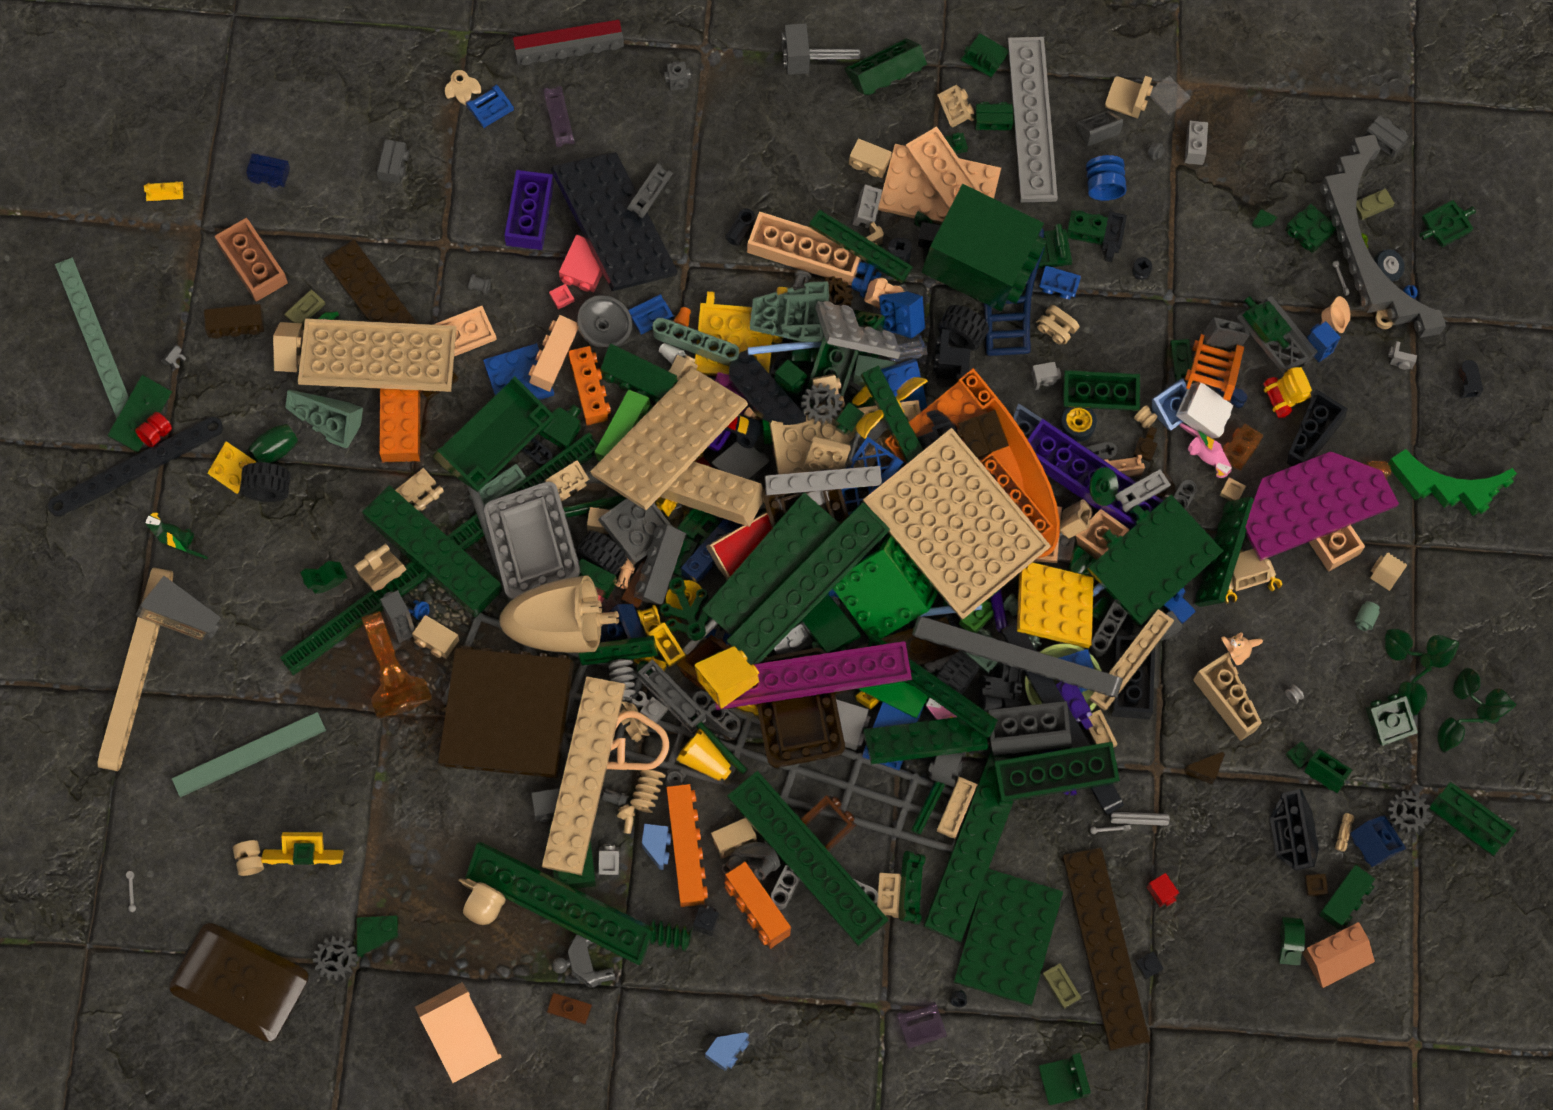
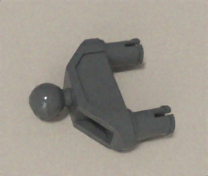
(755, 855)
(581, 965)

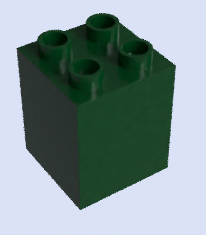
(985, 249)

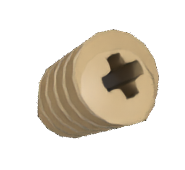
(646, 790)

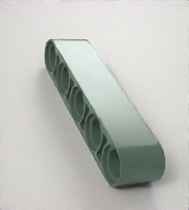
(689, 335)

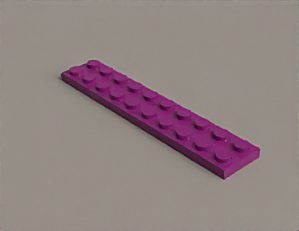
(827, 673)

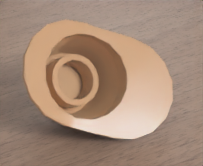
(1337, 314)

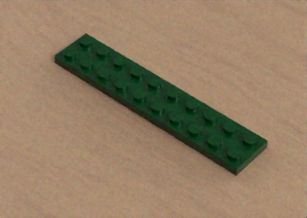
(808, 584)
(970, 856)
(808, 858)
(561, 903)

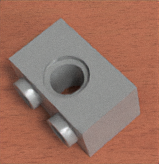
(1196, 142)

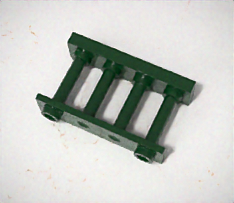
(1472, 819)

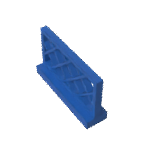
(895, 465)

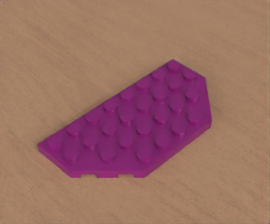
(1314, 502)

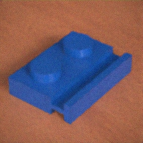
(648, 312)

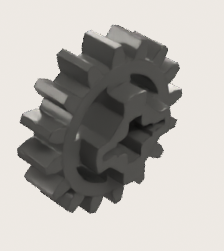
(824, 412)
(1402, 804)
(327, 962)

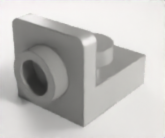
(609, 859)

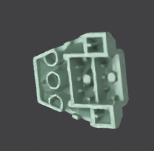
(791, 313)

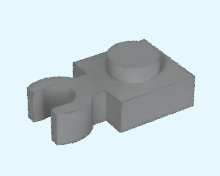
(650, 708)

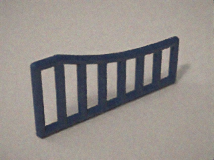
(1025, 316)

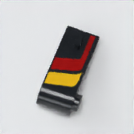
(747, 430)

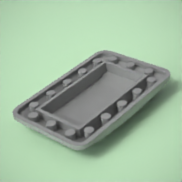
(531, 538)

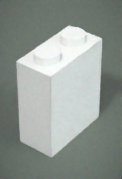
(1204, 410)

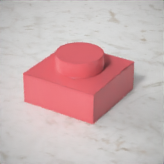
(561, 296)

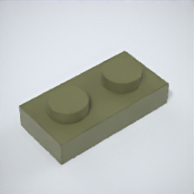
(1374, 204)
(305, 308)
(1061, 986)

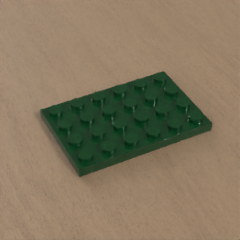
(1008, 937)

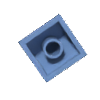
(1167, 404)

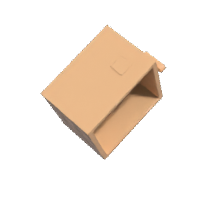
(457, 1032)

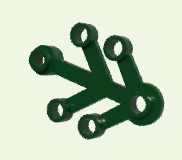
(688, 613)

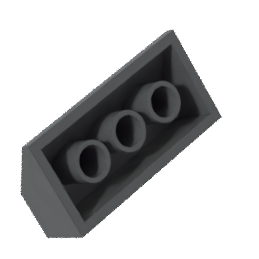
(1031, 728)

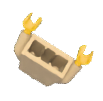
(1251, 572)

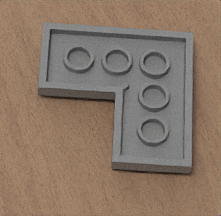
(843, 330)

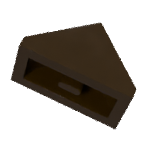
(1206, 769)

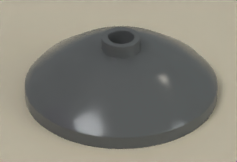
(608, 313)

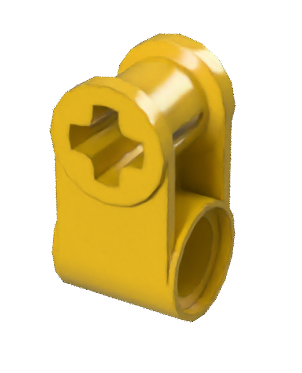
(649, 619)

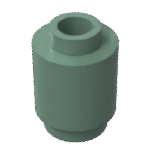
(1367, 616)

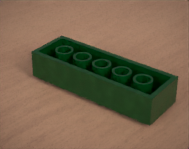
(1056, 772)

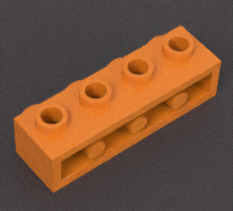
(588, 385)

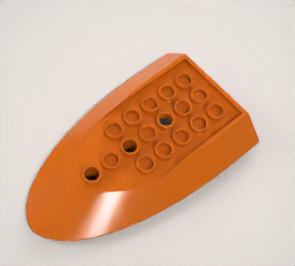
(1014, 466)

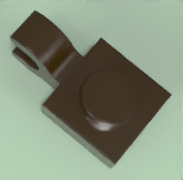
(1146, 447)

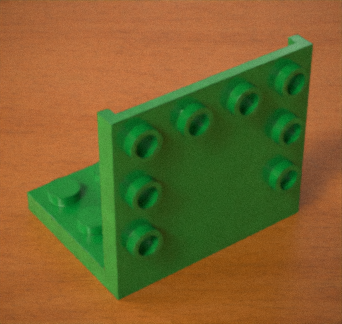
(886, 590)

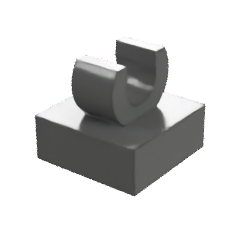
(171, 356)

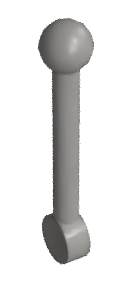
(1336, 264)
(1094, 830)
(130, 875)

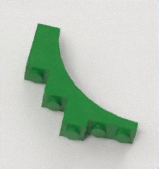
(1422, 481)

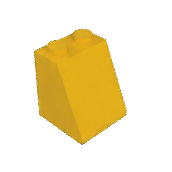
(726, 675)

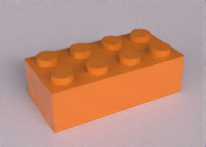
(399, 425)
(757, 905)

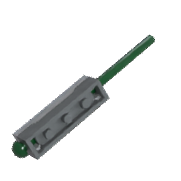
(681, 705)

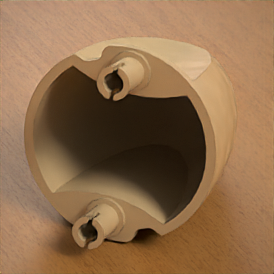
(557, 616)

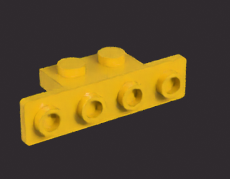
(275, 856)

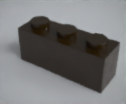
(234, 321)

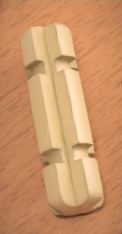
(1344, 832)

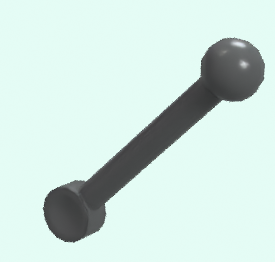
(849, 462)

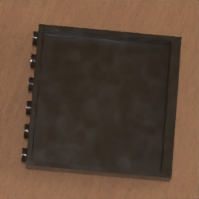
(506, 712)

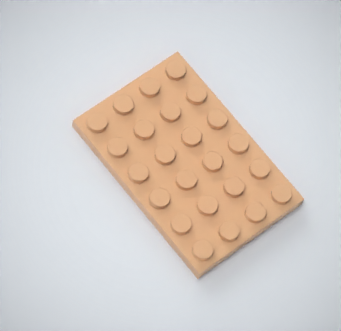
(910, 191)

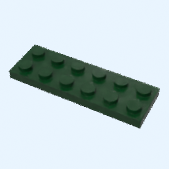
(1230, 539)
(922, 740)

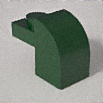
(325, 577)
(1293, 940)

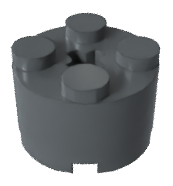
(947, 768)

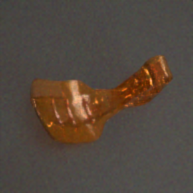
(398, 689)

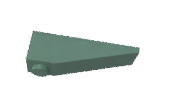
(331, 417)

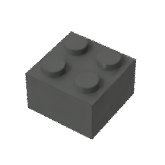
(795, 49)

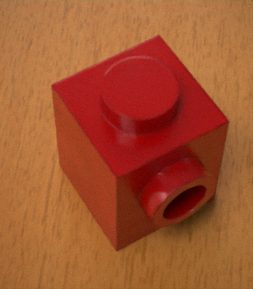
(1163, 890)

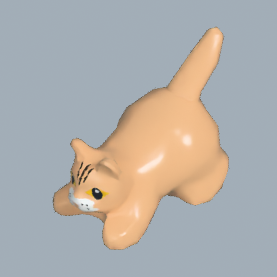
(1240, 647)

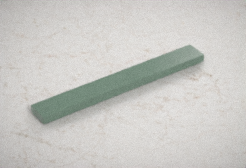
(248, 754)

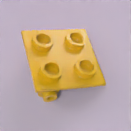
(229, 465)

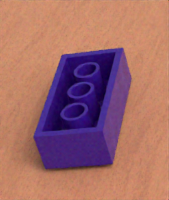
(529, 210)

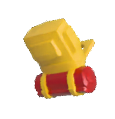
(1287, 391)

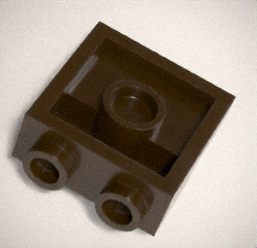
(983, 434)

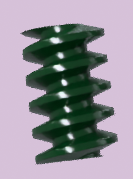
(671, 936)

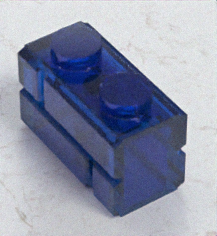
(268, 170)

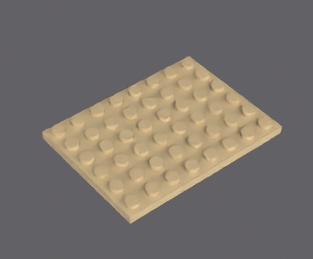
(957, 523)

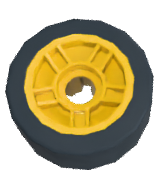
(1082, 415)

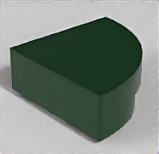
(920, 217)
(1264, 219)

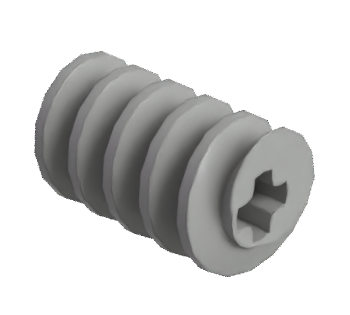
(619, 673)

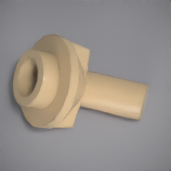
(626, 813)

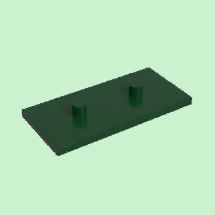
(142, 403)

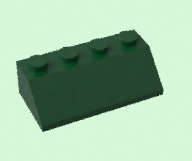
(886, 66)
(833, 360)
(636, 374)
(1101, 390)

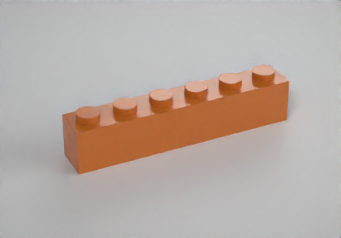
(685, 845)

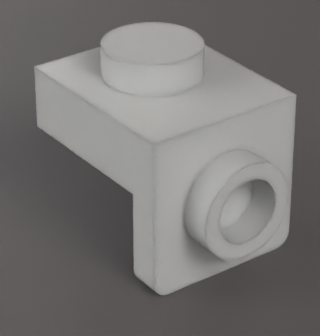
(1401, 359)

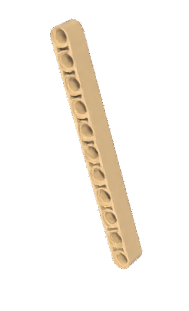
(130, 684)

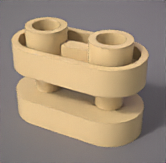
(1057, 324)

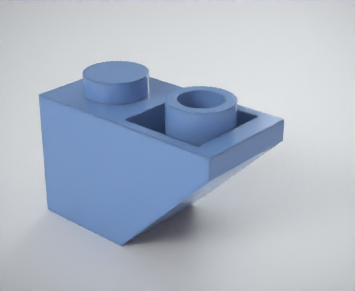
(655, 842)
(725, 1048)

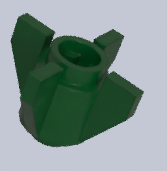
(1080, 561)

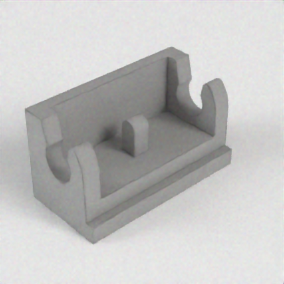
(867, 206)

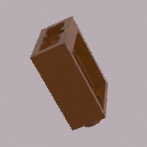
(701, 652)
(836, 805)

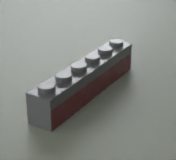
(568, 42)

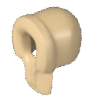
(483, 903)

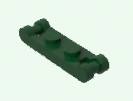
(911, 887)

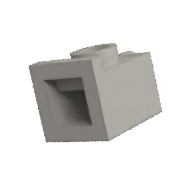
(1045, 374)

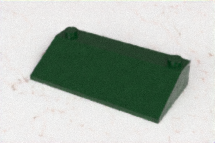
(494, 435)

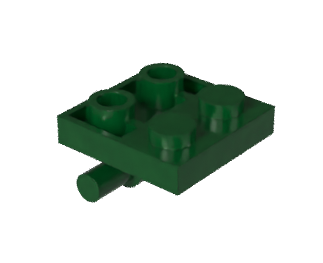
(1057, 248)

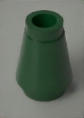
(1100, 610)

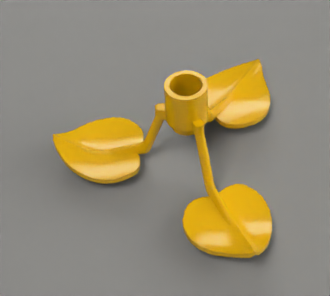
(871, 419)

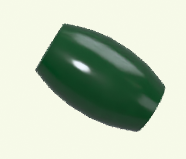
(273, 444)

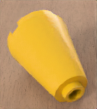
(704, 757)

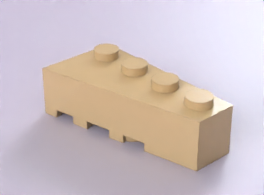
(1228, 695)

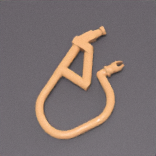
(619, 743)

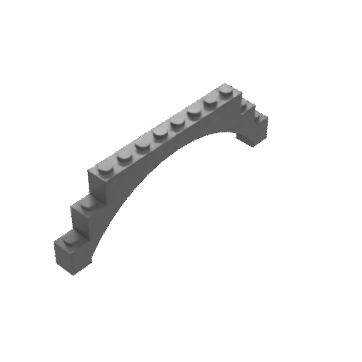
(1374, 286)

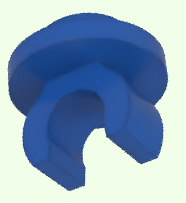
(420, 610)

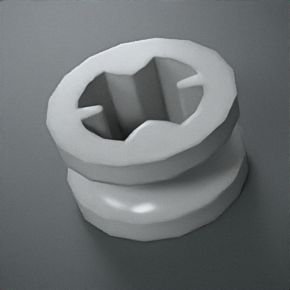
(1294, 694)

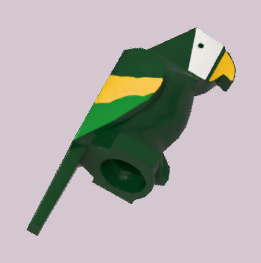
(172, 535)

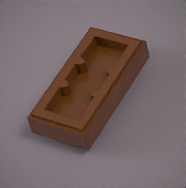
(569, 1008)

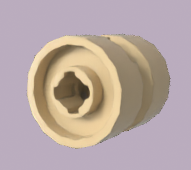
(248, 859)

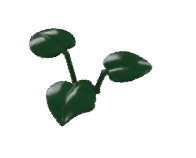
(1440, 653)
(1497, 705)

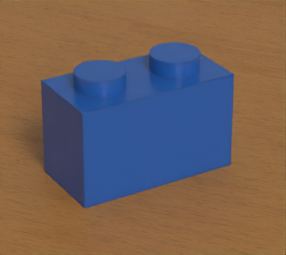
(1324, 340)

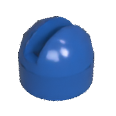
(1414, 291)

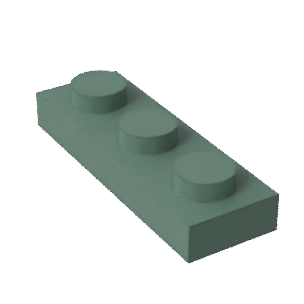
(501, 484)

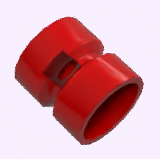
(155, 427)

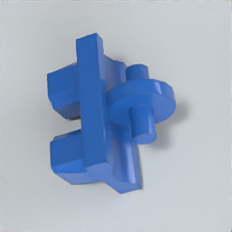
(868, 271)

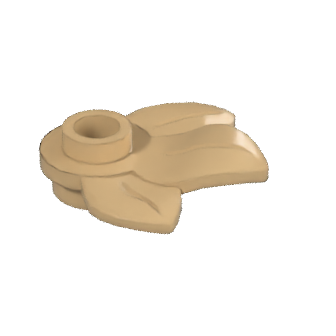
(463, 89)

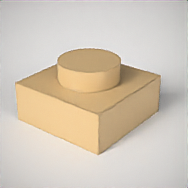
(1232, 490)

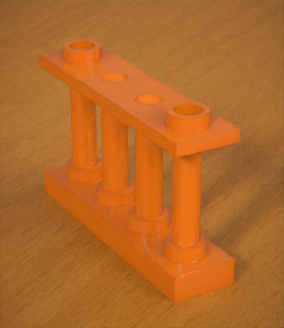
(1232, 367)

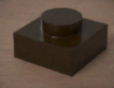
(1316, 885)

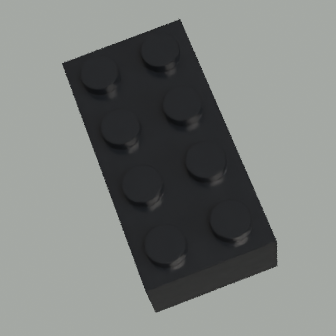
(1138, 694)

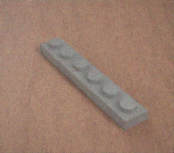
(823, 480)

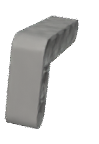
(788, 890)

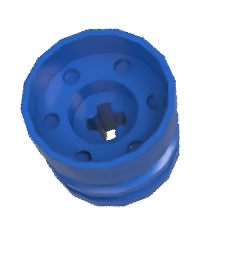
(1106, 177)

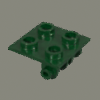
(985, 55)

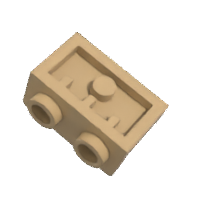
(956, 105)
(568, 479)

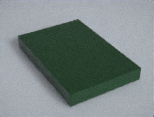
(829, 626)

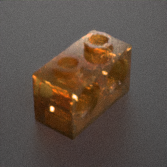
(1245, 448)

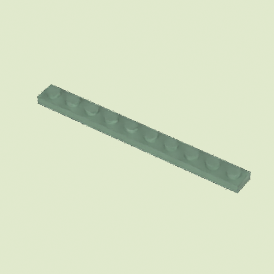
(93, 334)

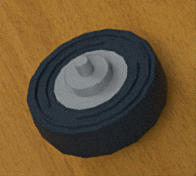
(1390, 263)

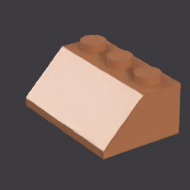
(1339, 955)

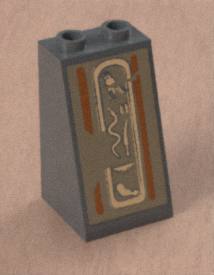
(178, 611)

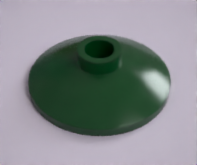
(1103, 486)

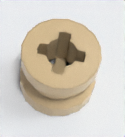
(1145, 417)

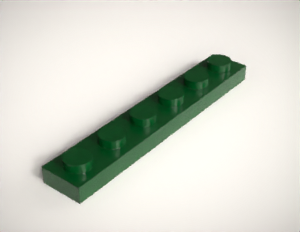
(860, 246)
(893, 414)

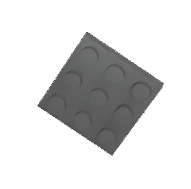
(633, 527)

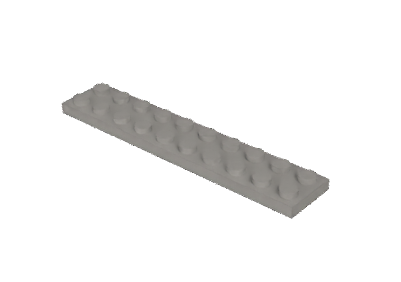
(1032, 119)

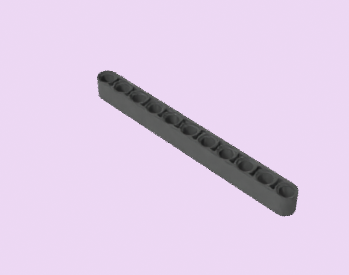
(1110, 620)
(1017, 657)

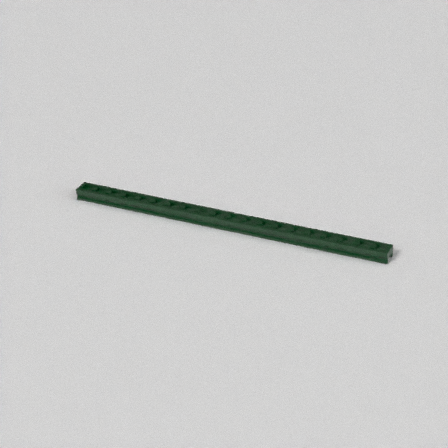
(463, 536)

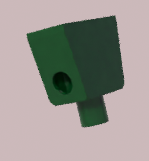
(563, 427)

